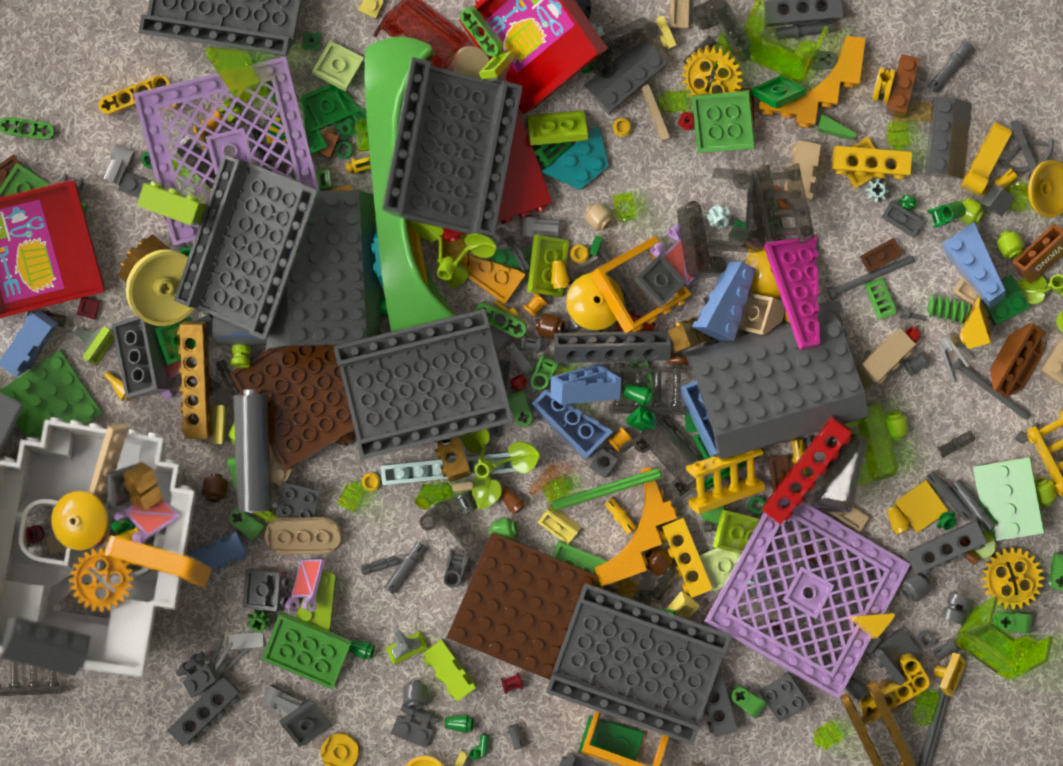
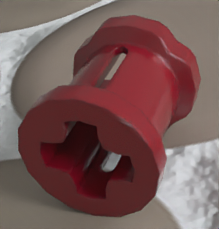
(40, 531)
(511, 683)

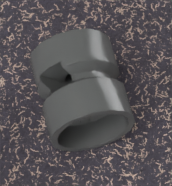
(953, 614)

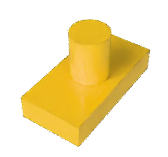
(950, 674)

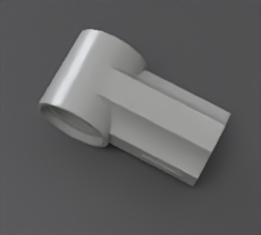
(119, 162)
(534, 226)
(276, 698)

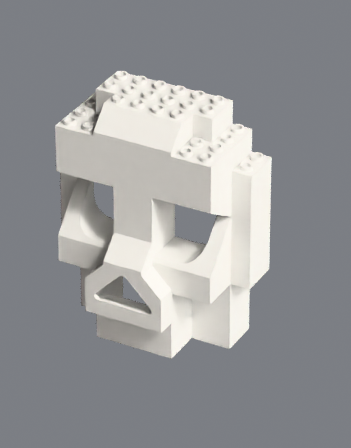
(33, 584)

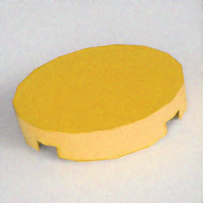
(345, 752)

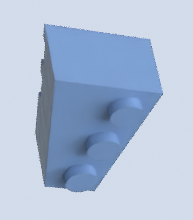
(28, 343)
(585, 385)
(221, 551)

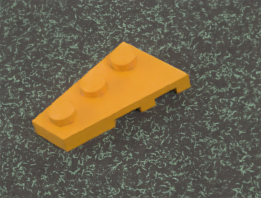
(494, 277)

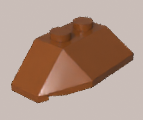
(1017, 360)

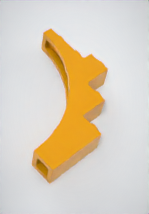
(846, 72)
(629, 559)

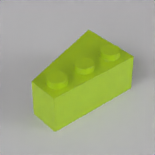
(171, 203)
(325, 601)
(449, 670)

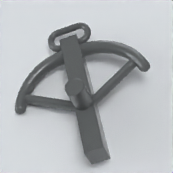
(1023, 143)

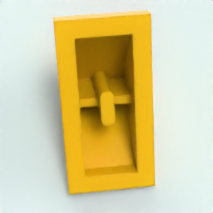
(873, 624)

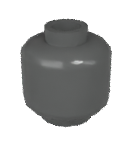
(916, 587)
(415, 694)

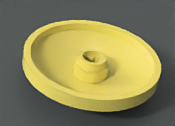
(154, 286)

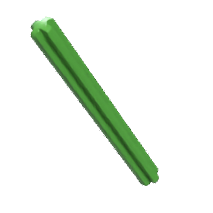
(607, 489)

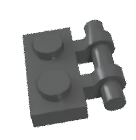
(201, 679)
(412, 731)

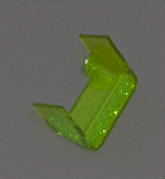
(778, 57)
(235, 72)
(879, 451)
(996, 648)

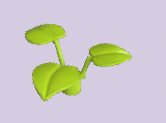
(448, 268)
(1035, 292)
(487, 490)

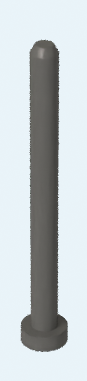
(868, 277)
(958, 364)

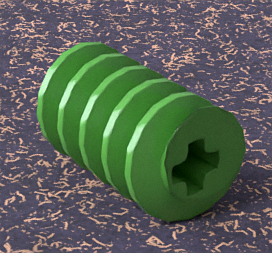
(947, 308)

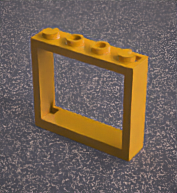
(615, 303)
(613, 758)

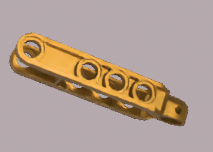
(882, 712)

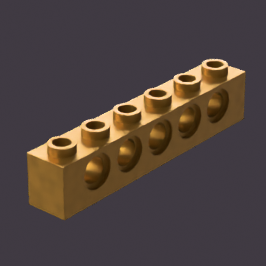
(201, 390)
(457, 469)

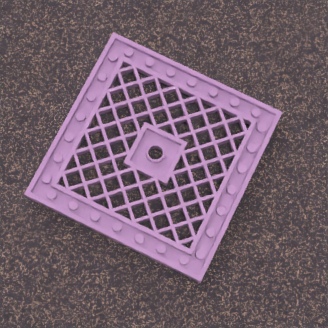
(202, 87)
(721, 616)

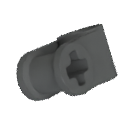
(455, 567)

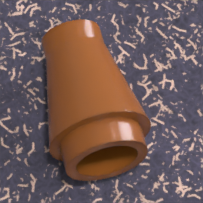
(512, 501)

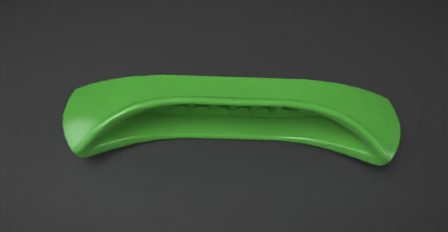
(406, 293)

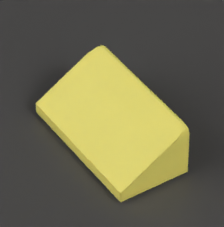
(218, 424)
(559, 524)
(683, 606)

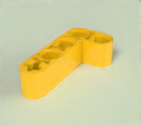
(114, 109)
(984, 161)
(892, 689)

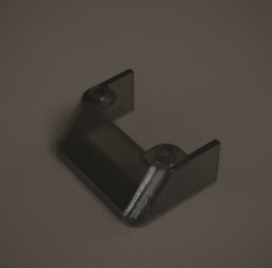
(752, 236)
(673, 450)
(842, 477)

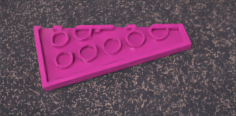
(797, 281)

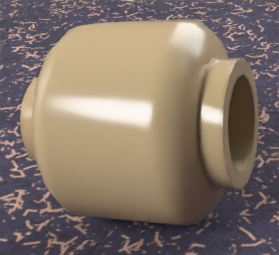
(598, 216)

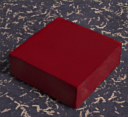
(88, 308)

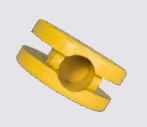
(884, 84)

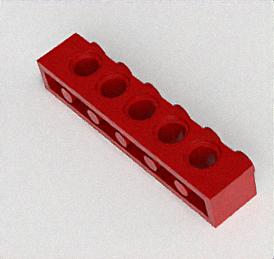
(832, 428)

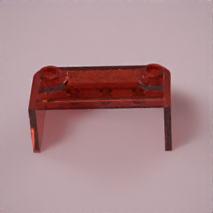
(423, 23)

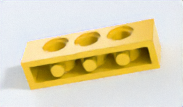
(900, 158)
(702, 583)

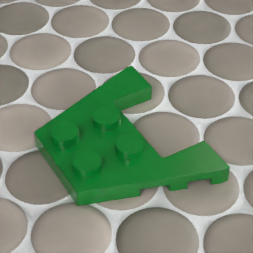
(324, 109)

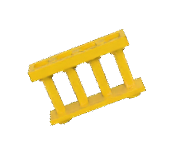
(1035, 437)
(724, 495)

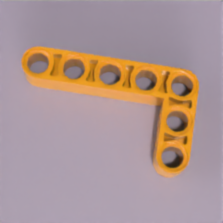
(158, 560)

